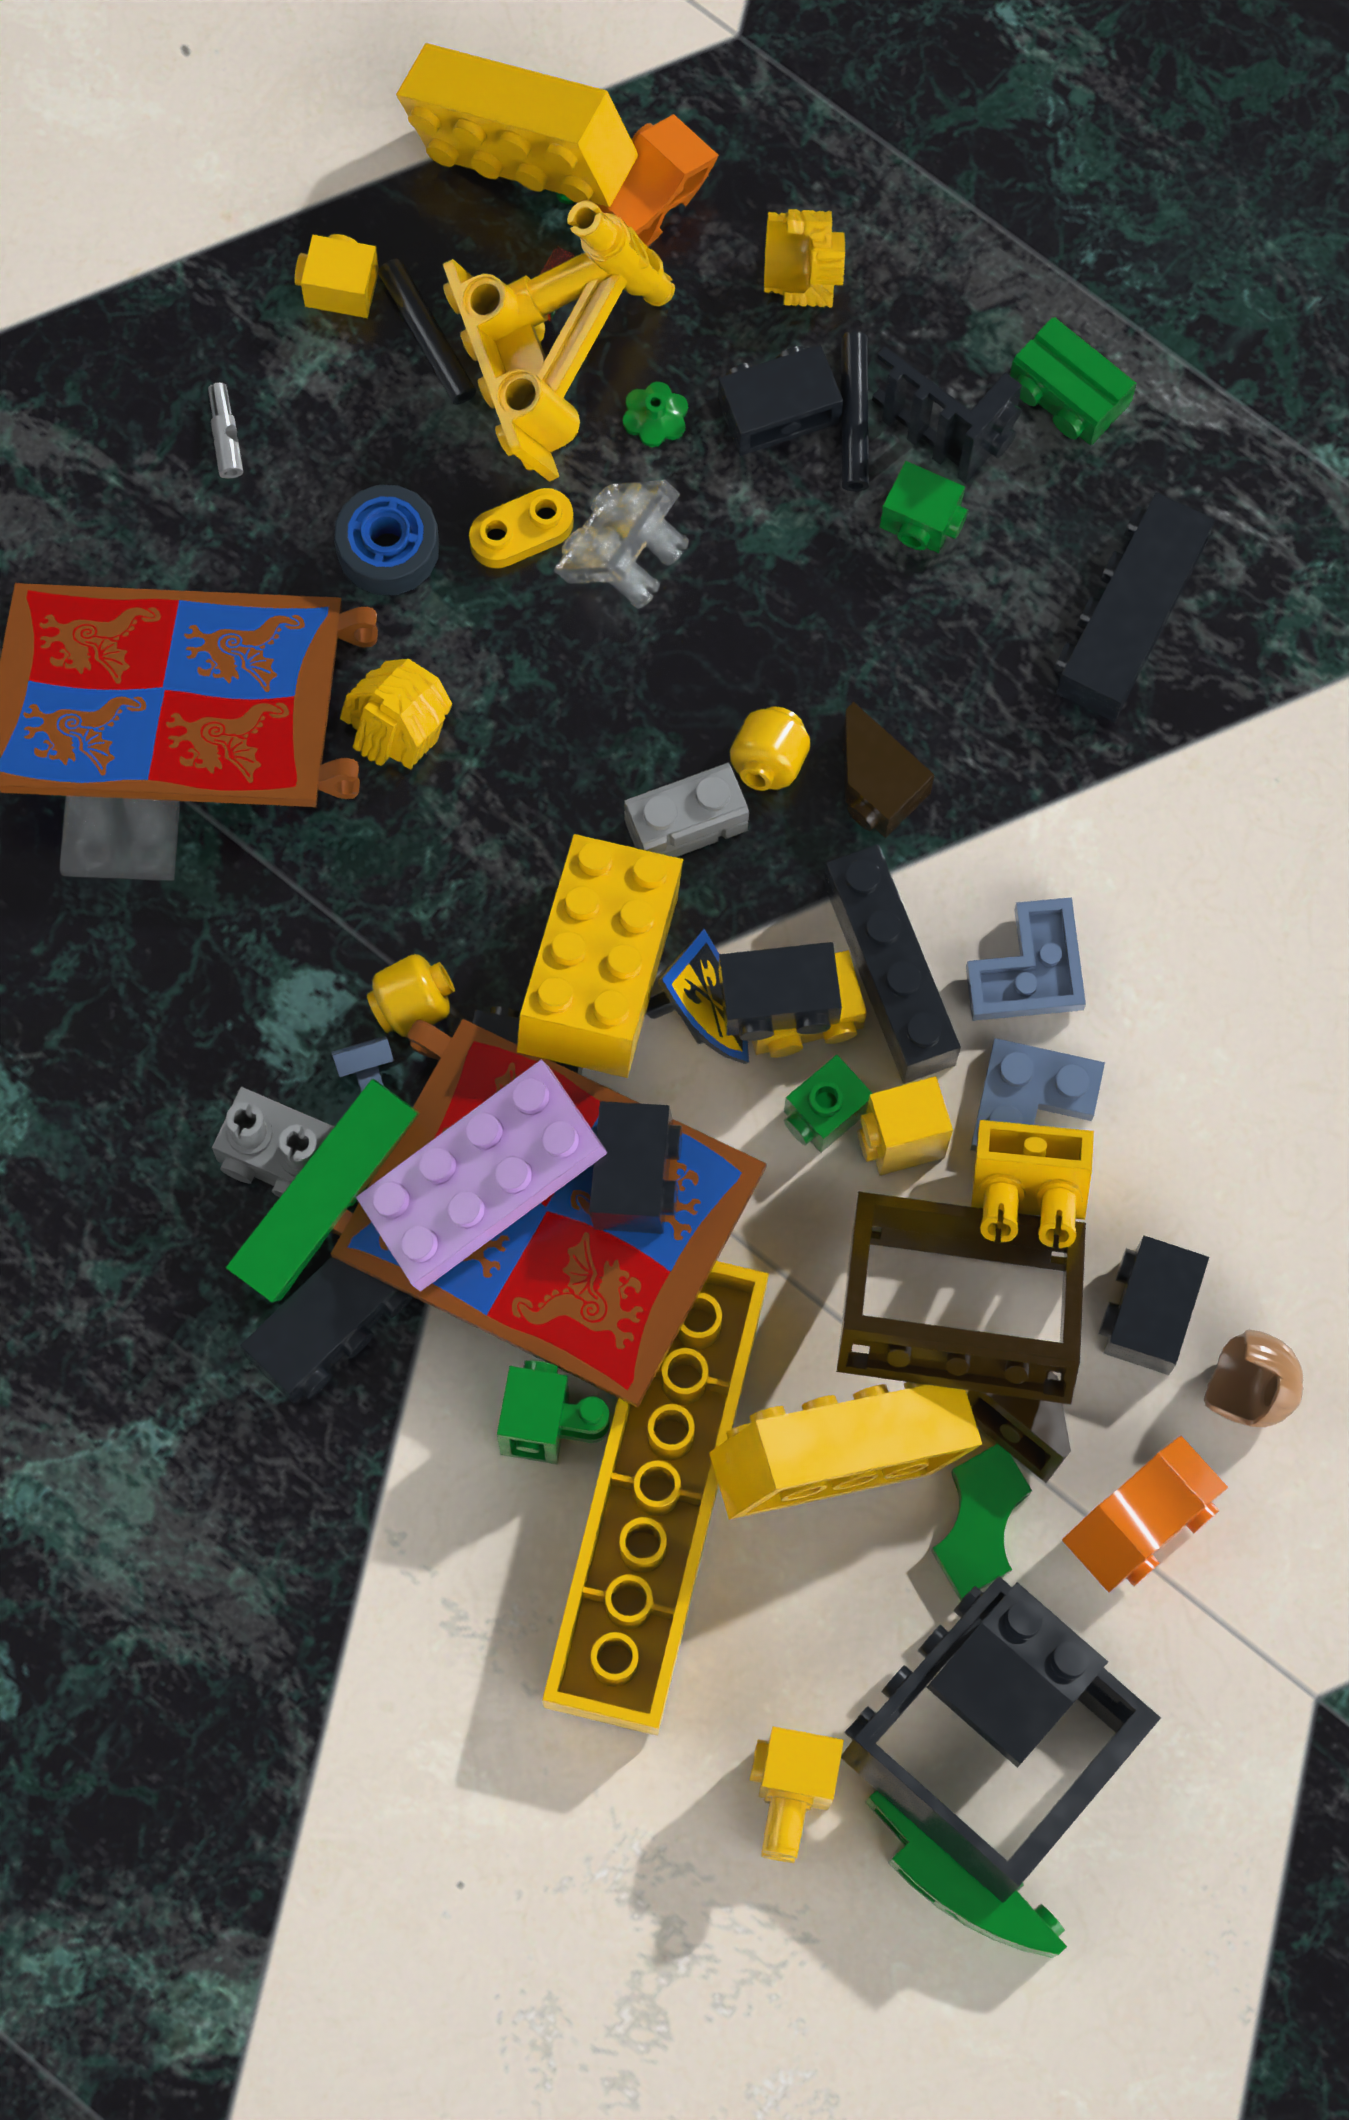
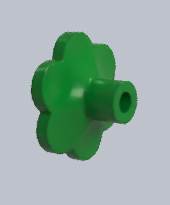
(651, 422)

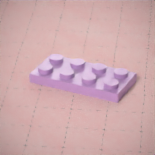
(481, 1175)

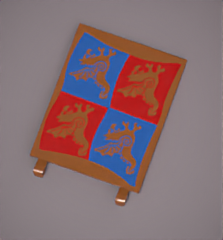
(173, 694)
(549, 1281)

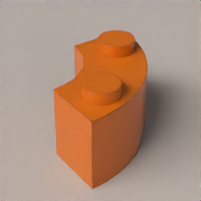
(665, 174)
(1145, 1514)

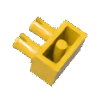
(1034, 1174)
(794, 1774)

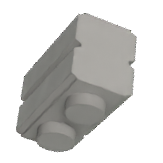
(688, 813)

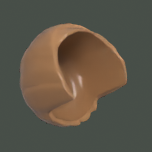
(1255, 1381)

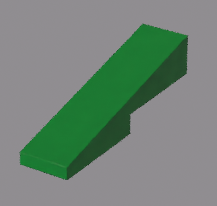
(323, 1191)

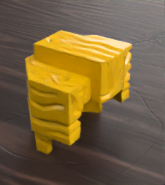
(803, 257)
(396, 712)

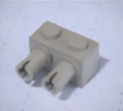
(266, 1141)

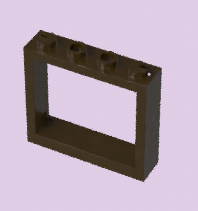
(949, 1354)

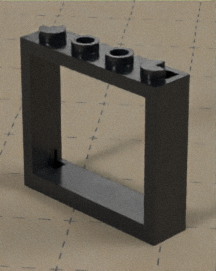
(1104, 1697)

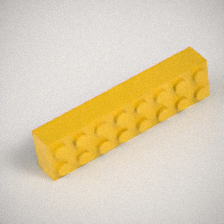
(654, 1516)

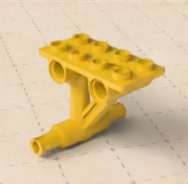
(508, 326)

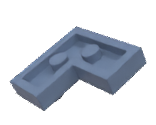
(1044, 975)
(1036, 1078)

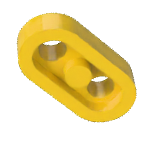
(523, 528)

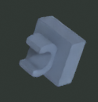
(363, 1060)

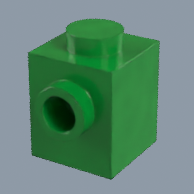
(923, 508)
(826, 1105)

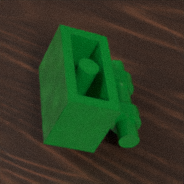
(538, 1414)

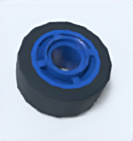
(380, 512)

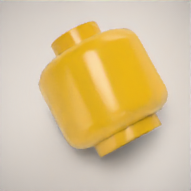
(770, 747)
(410, 993)

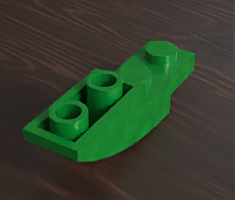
(962, 1896)

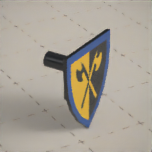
(694, 991)

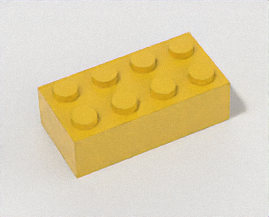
(517, 125)
(599, 956)
(842, 1446)

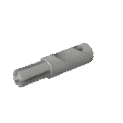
(224, 433)

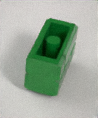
(1071, 382)

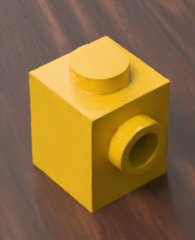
(338, 275)

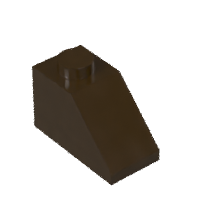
(880, 774)
(1025, 1428)

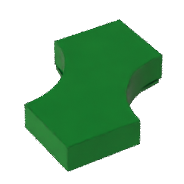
(987, 1492)

